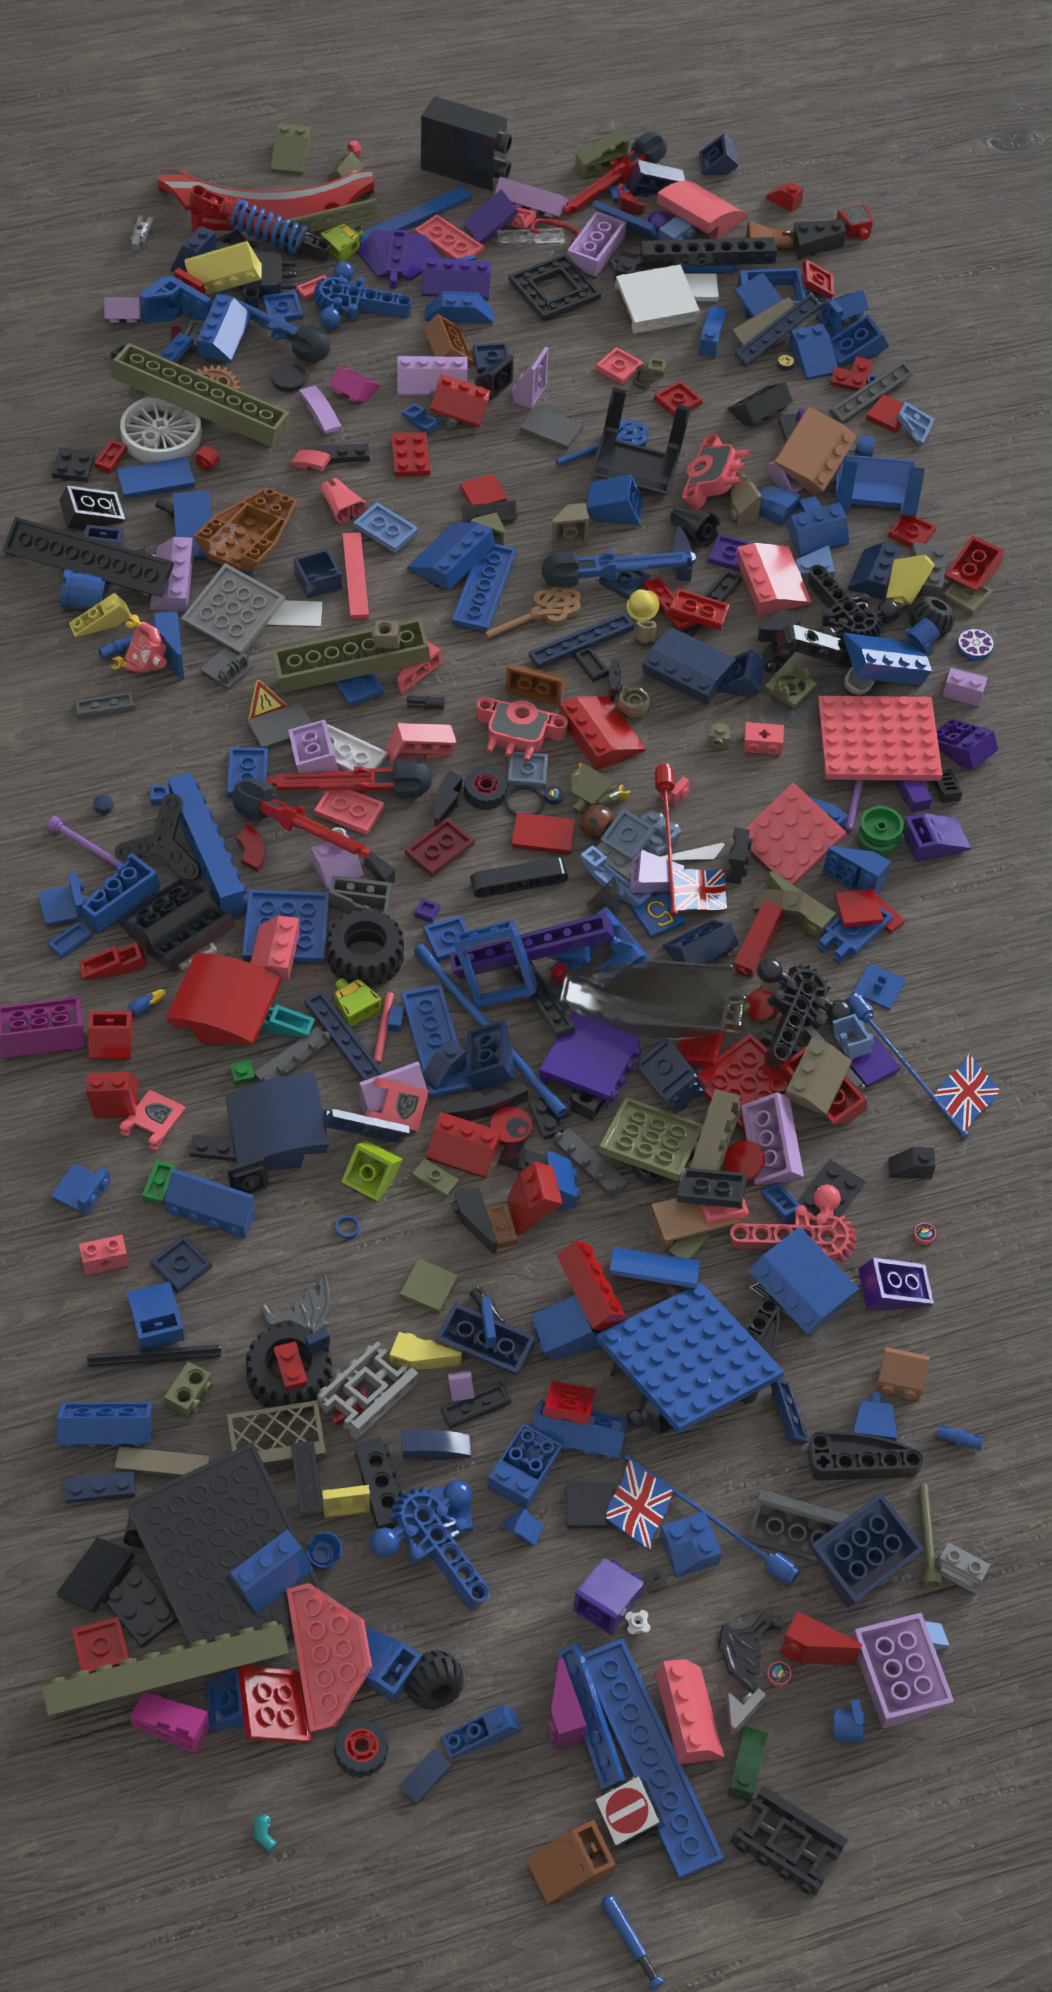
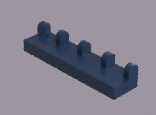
(365, 1125)

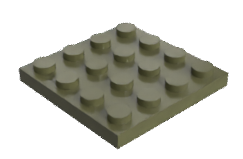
(651, 1139)

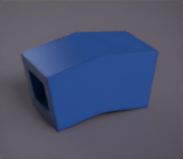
(395, 1018)

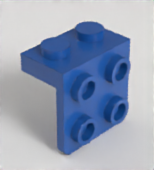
(63, 903)
(82, 1188)

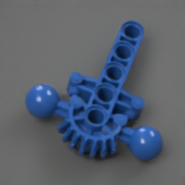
(336, 294)
(456, 1496)

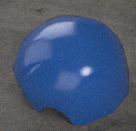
(324, 1550)

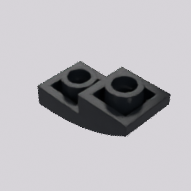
(614, 685)

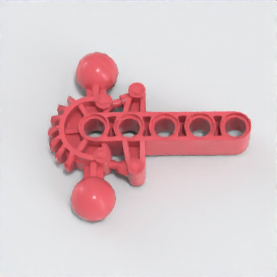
(826, 1199)

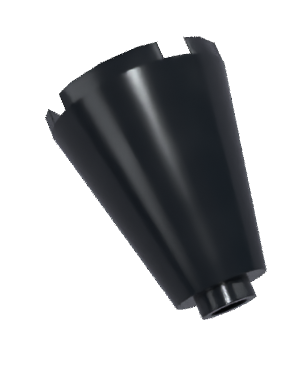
(697, 525)

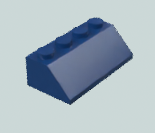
(222, 329)
(209, 1203)
(104, 1423)
(601, 1435)

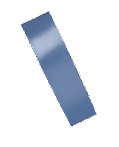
(602, 872)

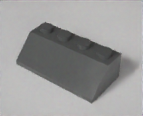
(790, 1524)

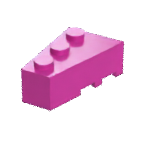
(171, 1721)

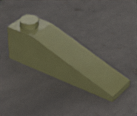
(819, 915)

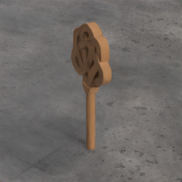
(552, 605)

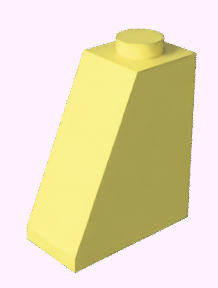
(908, 578)

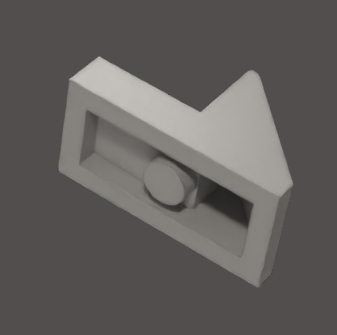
(739, 1712)

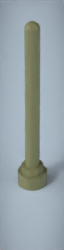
(931, 1577)

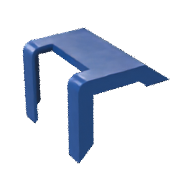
(879, 483)

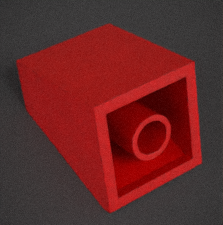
(112, 1094)

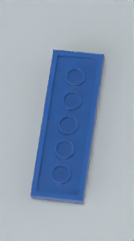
(484, 589)
(430, 1030)

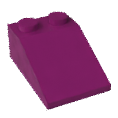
(566, 1718)

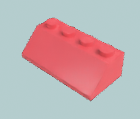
(688, 1712)

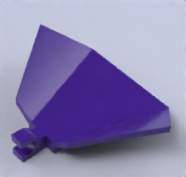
(396, 254)

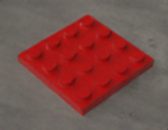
(745, 1074)

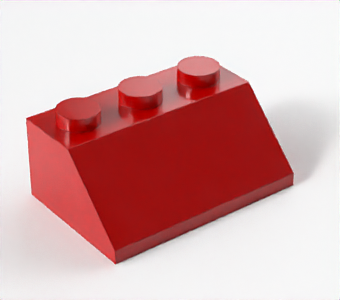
(459, 400)
(463, 1145)

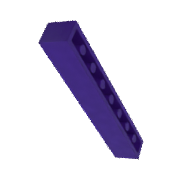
(537, 944)

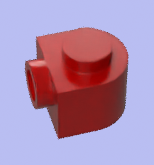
(206, 458)

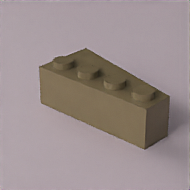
(716, 1131)

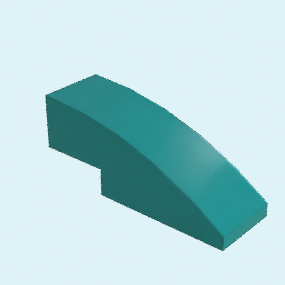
(287, 1022)

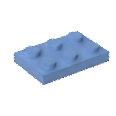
(386, 527)

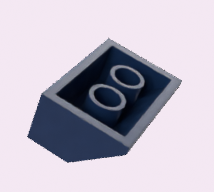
(874, 570)
(703, 943)

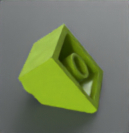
(371, 1170)

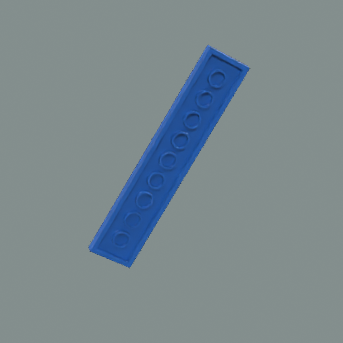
(652, 1757)

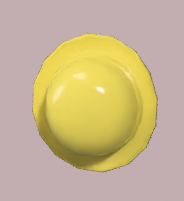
(642, 605)

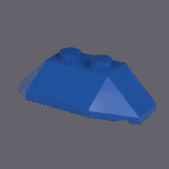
(460, 308)

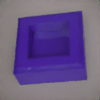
(427, 910)

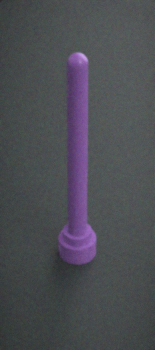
(854, 805)
(56, 825)

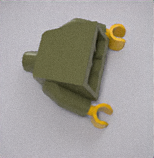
(593, 788)

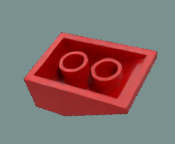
(975, 564)
(533, 1196)
(818, 1644)

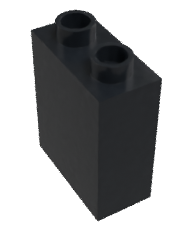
(464, 143)

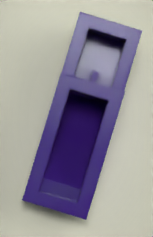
(915, 794)

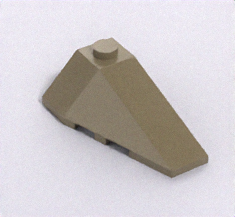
(744, 501)

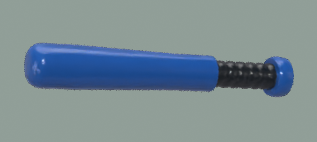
(627, 1933)

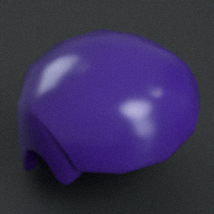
(659, 219)

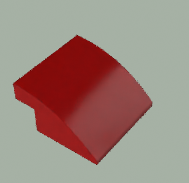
(223, 999)

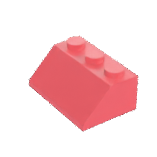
(277, 945)

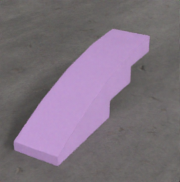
(320, 409)

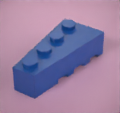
(121, 893)

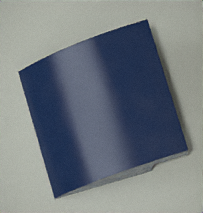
(278, 1121)

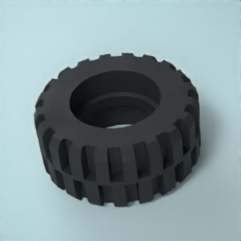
(365, 926)
(272, 1390)

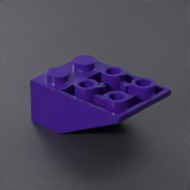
(966, 743)
(934, 836)

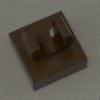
(643, 376)

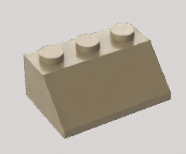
(818, 1077)

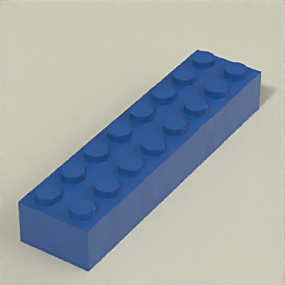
(208, 846)

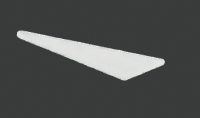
(707, 852)

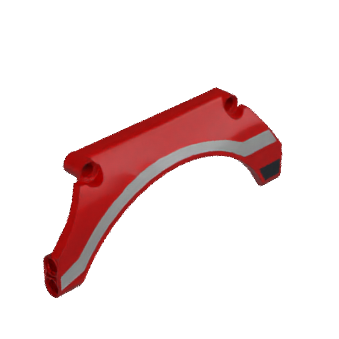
(285, 203)

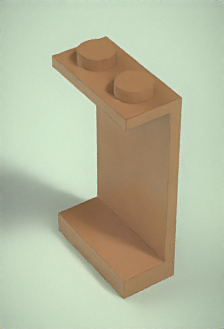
(681, 1220)

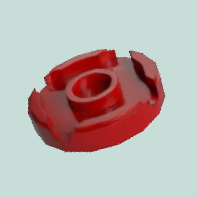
(745, 1157)

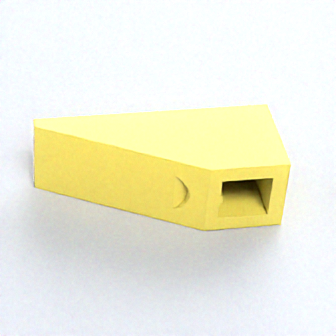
(102, 616)
(422, 1353)

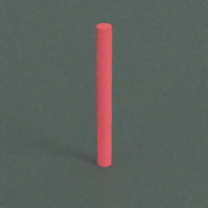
(383, 1028)

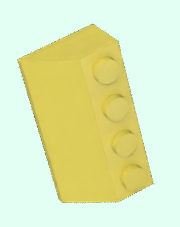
(225, 267)

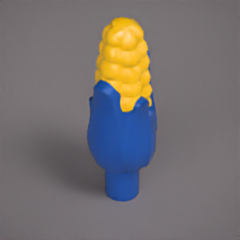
(144, 1003)

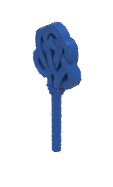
(629, 432)

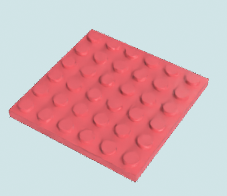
(879, 738)

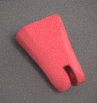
(342, 500)

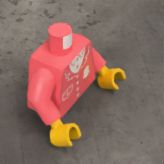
(145, 649)

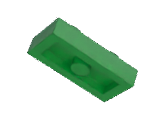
(158, 1182)

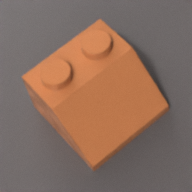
(902, 1373)

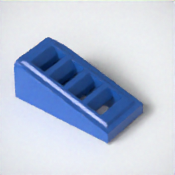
(786, 1215)

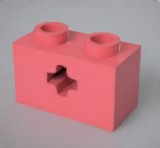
(763, 738)
(103, 1254)

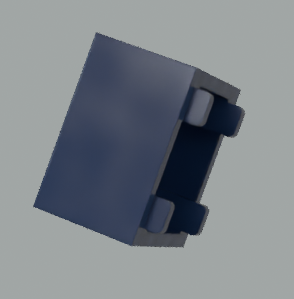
(317, 573)

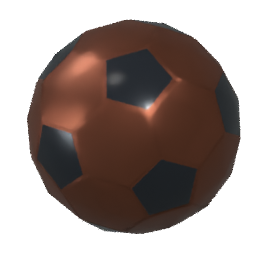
(596, 821)

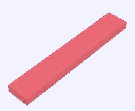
(355, 576)

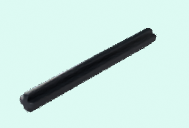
(154, 1355)

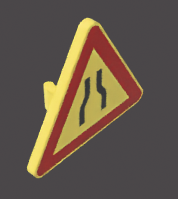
(264, 701)

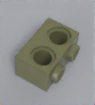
(184, 1388)

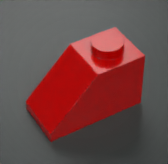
(787, 196)

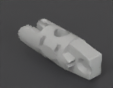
(140, 232)

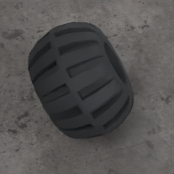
(935, 610)
(435, 1680)

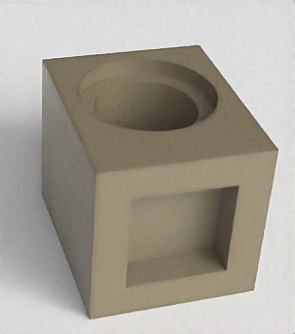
(386, 634)

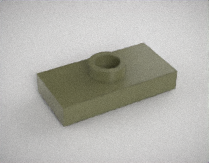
(435, 1178)

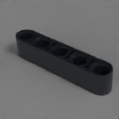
(519, 877)

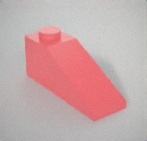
(412, 674)

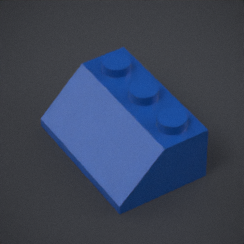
(818, 529)
(271, 1571)

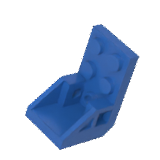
(169, 292)

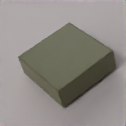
(657, 366)

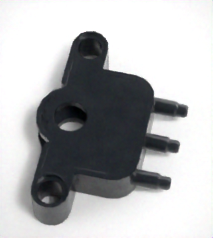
(270, 277)

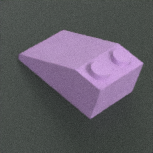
(532, 382)
(313, 748)

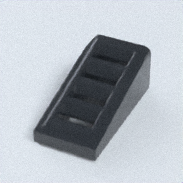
(952, 795)
(379, 868)

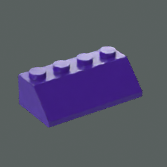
(455, 275)

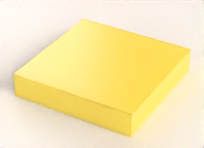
(346, 1501)

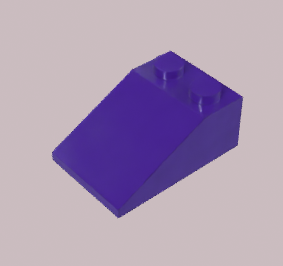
(894, 1284)

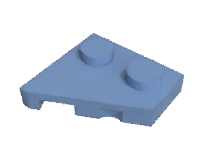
(915, 422)
(818, 557)

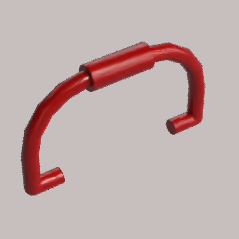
(553, 222)

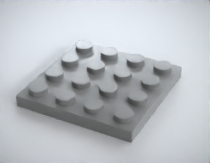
(233, 609)

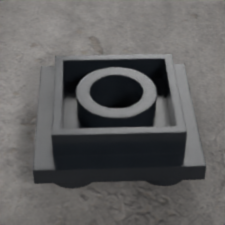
(254, 1169)

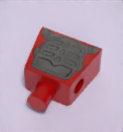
(856, 220)

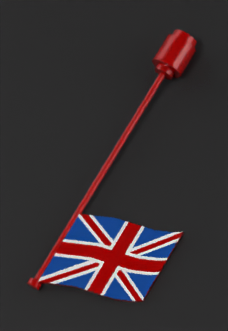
(689, 888)

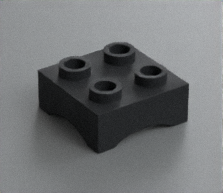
(739, 856)

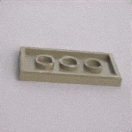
(754, 326)

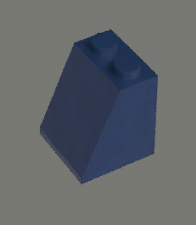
(199, 243)

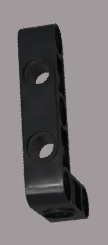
(807, 642)

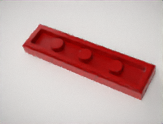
(665, 598)

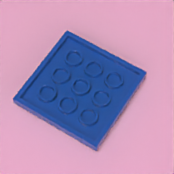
(307, 906)

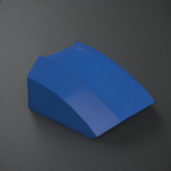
(778, 503)

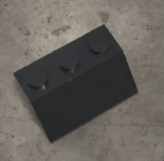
(761, 404)

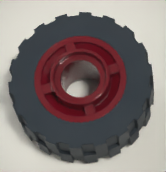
(485, 788)

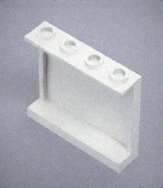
(658, 298)

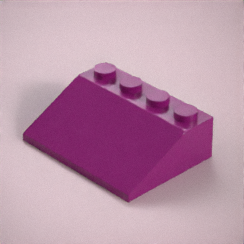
(41, 1027)

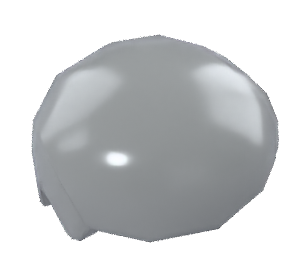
(857, 685)

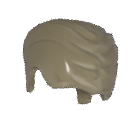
(633, 701)

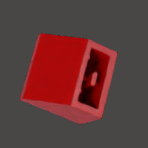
(110, 1035)

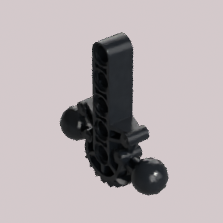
(848, 613)
(799, 1002)

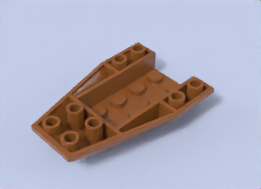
(246, 530)

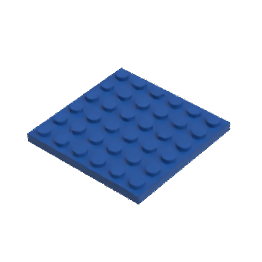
(689, 1357)

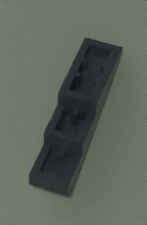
(479, 1107)

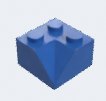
(690, 1544)

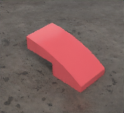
(310, 458)

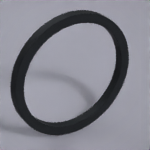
(526, 788)

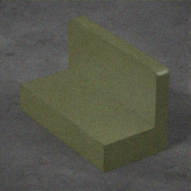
(345, 166)

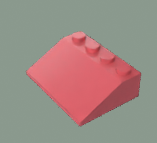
(771, 577)

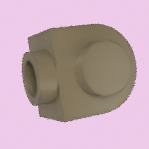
(645, 631)
(719, 735)

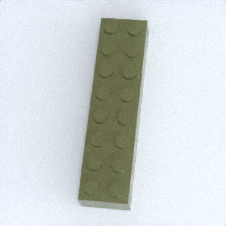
(348, 657)

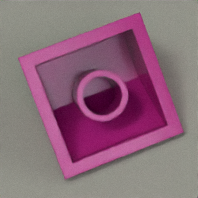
(353, 384)

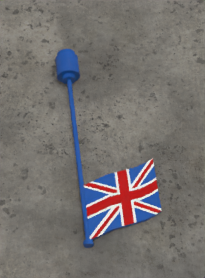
(961, 1095)
(643, 1502)

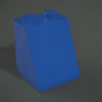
(615, 500)
(564, 1330)

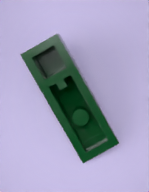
(747, 1764)

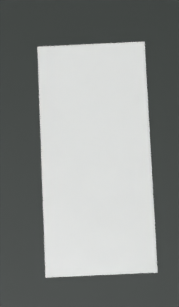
(298, 613)

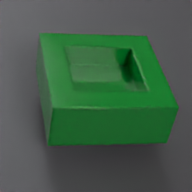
(242, 1072)

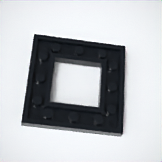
(583, 292)

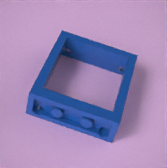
(776, 277)
(489, 934)

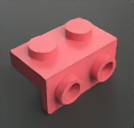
(522, 219)

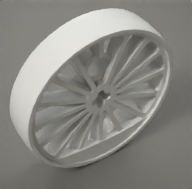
(158, 430)

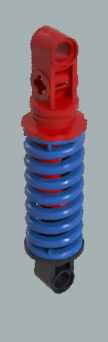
(260, 225)

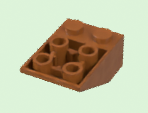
(571, 1862)

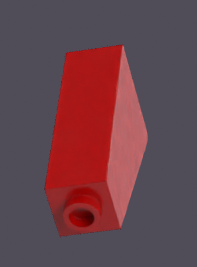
(759, 938)

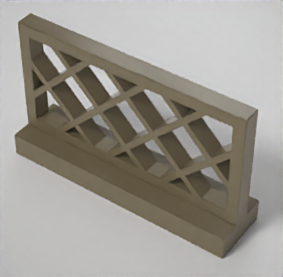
(283, 1454)

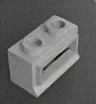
(962, 1568)

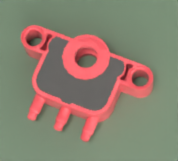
(719, 472)
(519, 729)

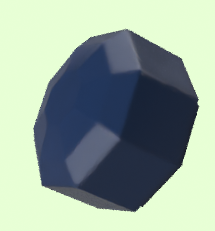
(103, 804)

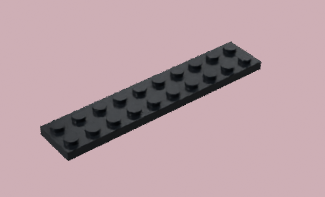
(88, 555)

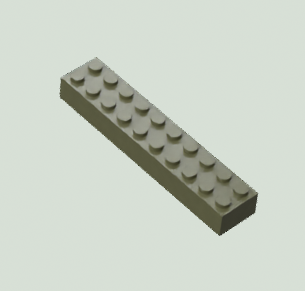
(199, 394)
(165, 1669)

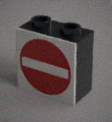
(630, 1812)

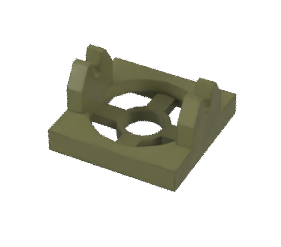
(780, 690)

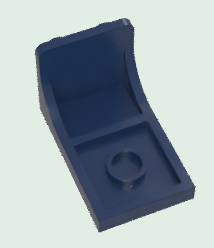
(671, 1076)

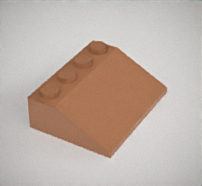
(815, 450)

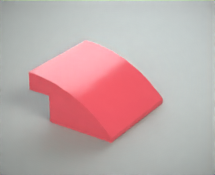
(701, 208)

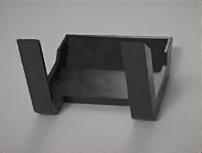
(648, 467)

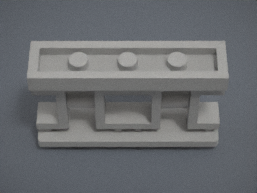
(379, 1402)

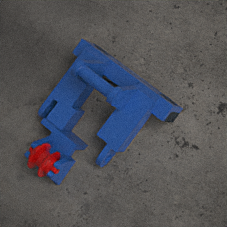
(625, 950)

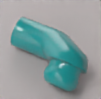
(260, 1832)

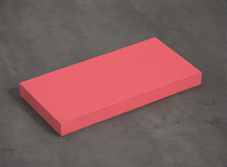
(449, 239)

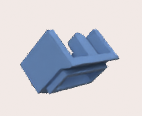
(852, 1025)

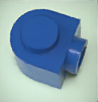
(865, 447)

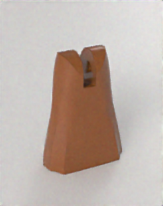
(783, 238)

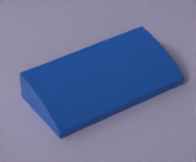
(654, 1267)

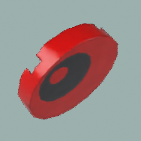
(513, 1124)

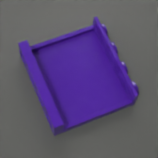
(592, 1058)

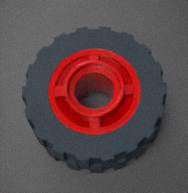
(357, 1762)

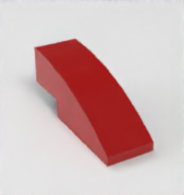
(113, 962)

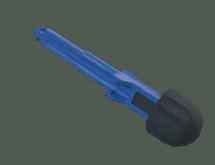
(307, 341)
(565, 569)

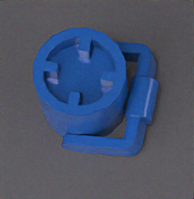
(923, 635)
(849, 1724)

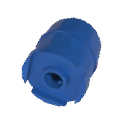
(81, 590)

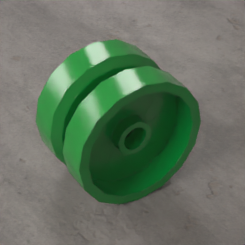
(880, 830)

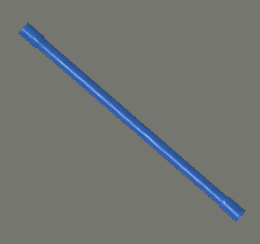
(428, 959)

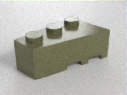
(598, 156)

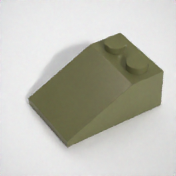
(291, 148)

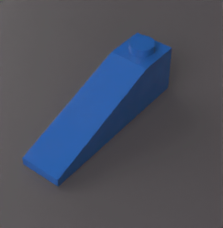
(712, 331)

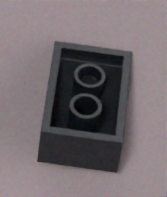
(90, 507)

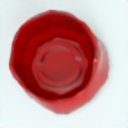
(759, 1006)

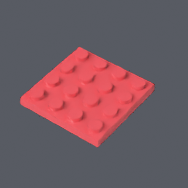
(793, 834)

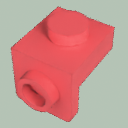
(679, 792)

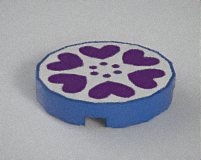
(975, 644)

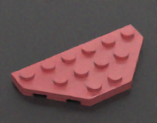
(329, 1652)

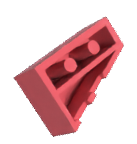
(419, 741)

